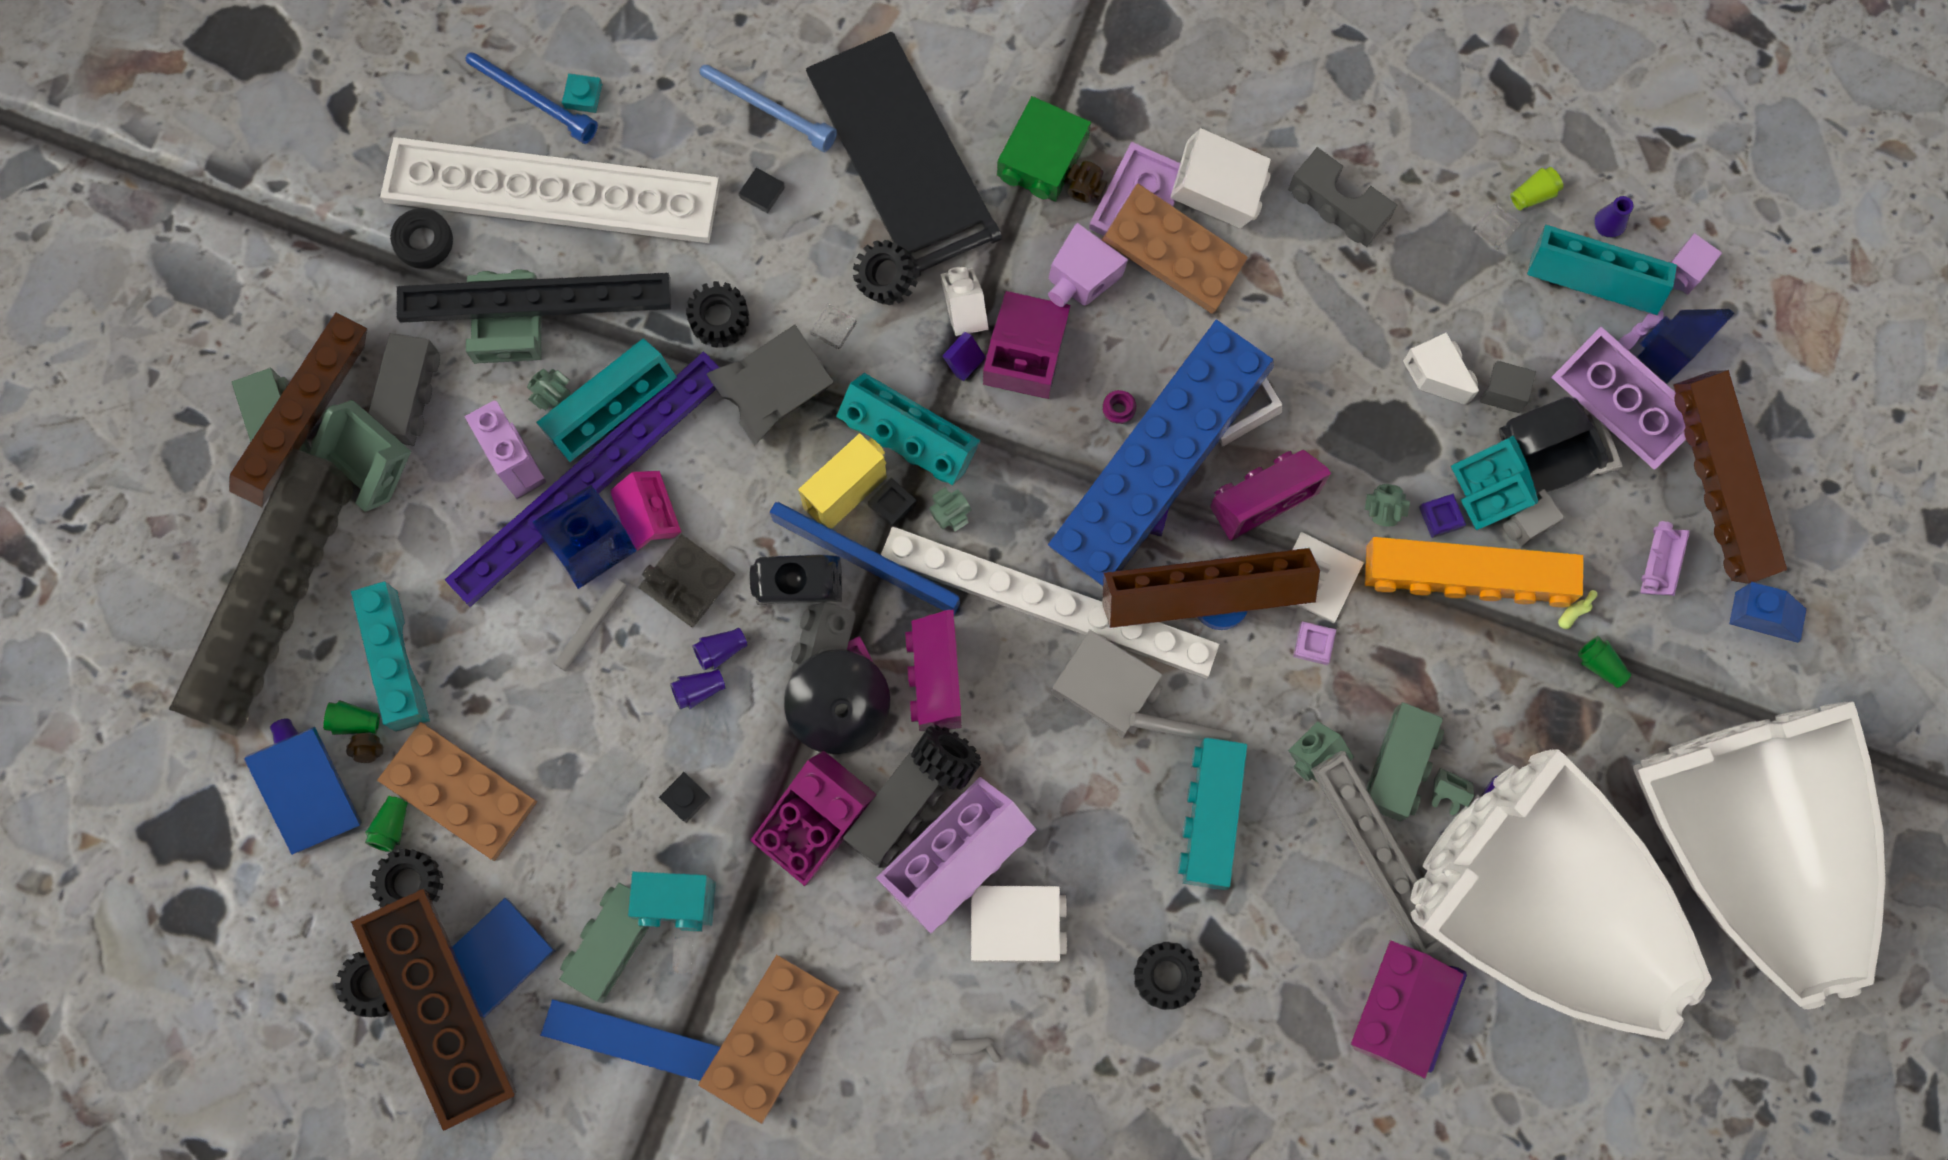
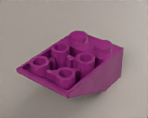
(1025, 345)
(812, 817)

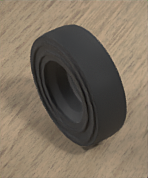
(416, 219)

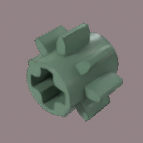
(548, 389)
(1387, 505)
(950, 509)

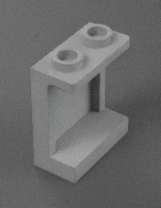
(1107, 683)

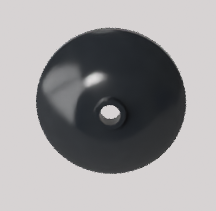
(832, 680)

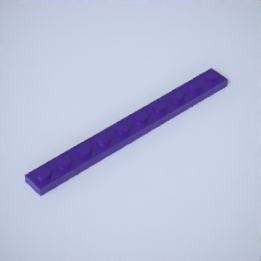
(596, 468)

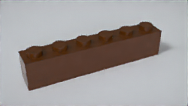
(297, 409)
(1729, 476)
(1210, 587)

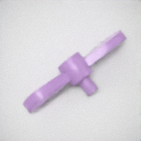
(1640, 330)

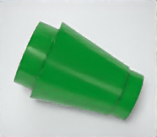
(1604, 661)
(347, 718)
(387, 826)

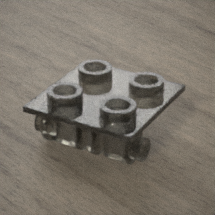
(686, 580)

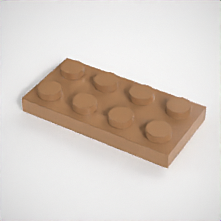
(1174, 248)
(457, 791)
(768, 1039)

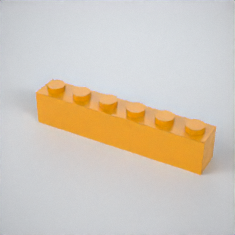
(1474, 570)

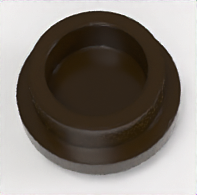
(364, 748)

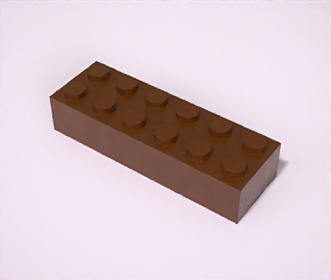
(434, 1008)

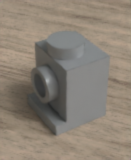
(1534, 520)

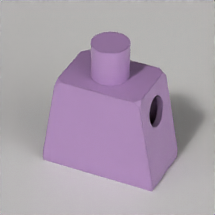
(1084, 268)

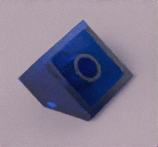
(1679, 340)
(584, 536)

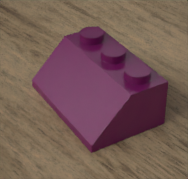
(1268, 492)
(934, 671)
(1407, 1009)

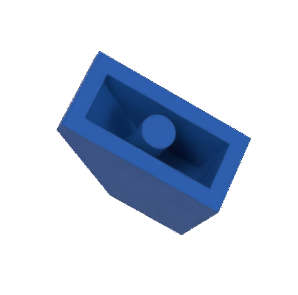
(1768, 612)

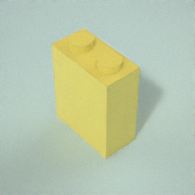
(844, 481)

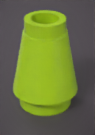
(1537, 189)

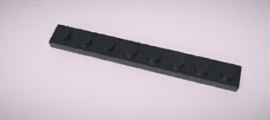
(533, 297)

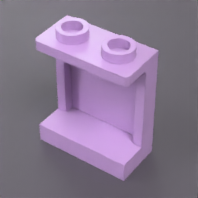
(505, 449)

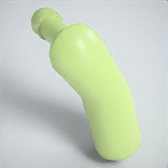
(1576, 610)

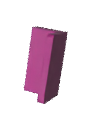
(645, 508)

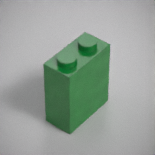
(1043, 149)

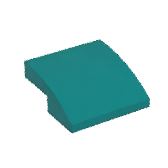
(1495, 483)

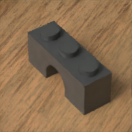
(1359, 217)

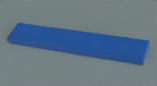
(864, 558)
(628, 1040)

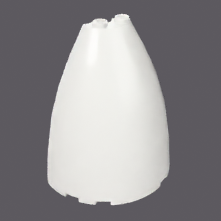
(1781, 843)
(1562, 902)

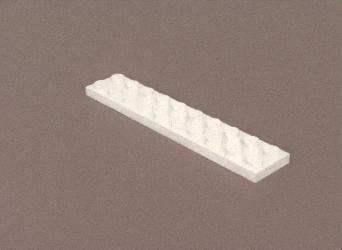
(550, 190)

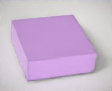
(1314, 643)

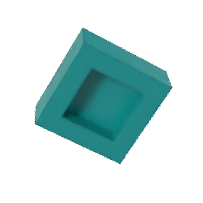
(582, 93)

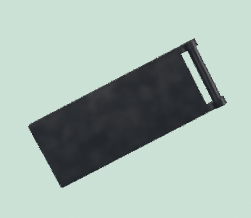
(901, 150)

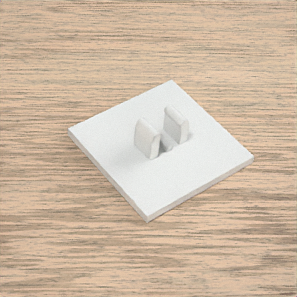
(1336, 577)

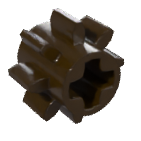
(1085, 182)

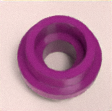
(1119, 397)

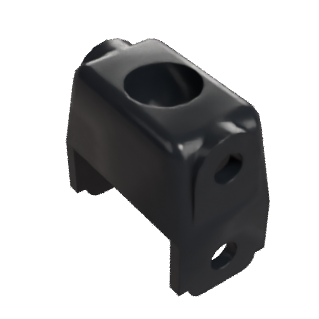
(1557, 443)
(796, 579)

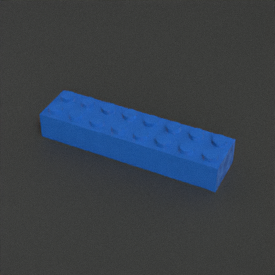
(1162, 453)

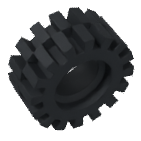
(872, 260)
(713, 296)
(946, 757)
(399, 861)
(1189, 970)
(351, 992)

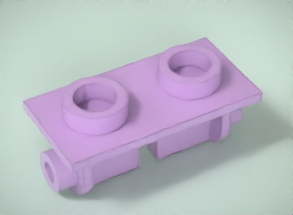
(1664, 560)

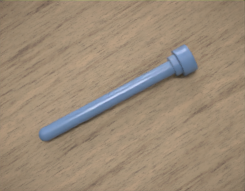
(821, 135)

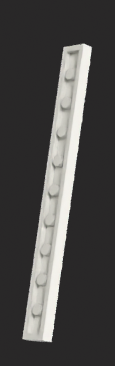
(1046, 601)

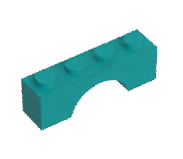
(381, 629)

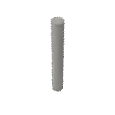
(590, 624)
(1177, 728)

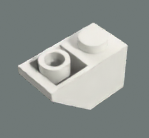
(964, 300)
(1440, 370)

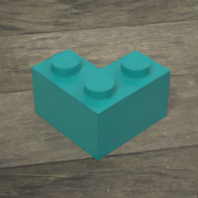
(673, 898)

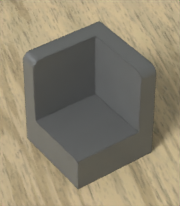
(1509, 387)

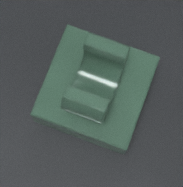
(1454, 788)

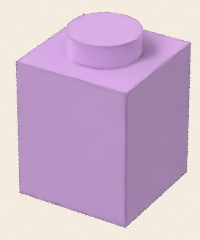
(1693, 263)

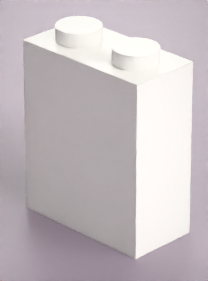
(1221, 178)
(1017, 924)

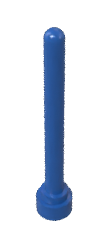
(581, 126)

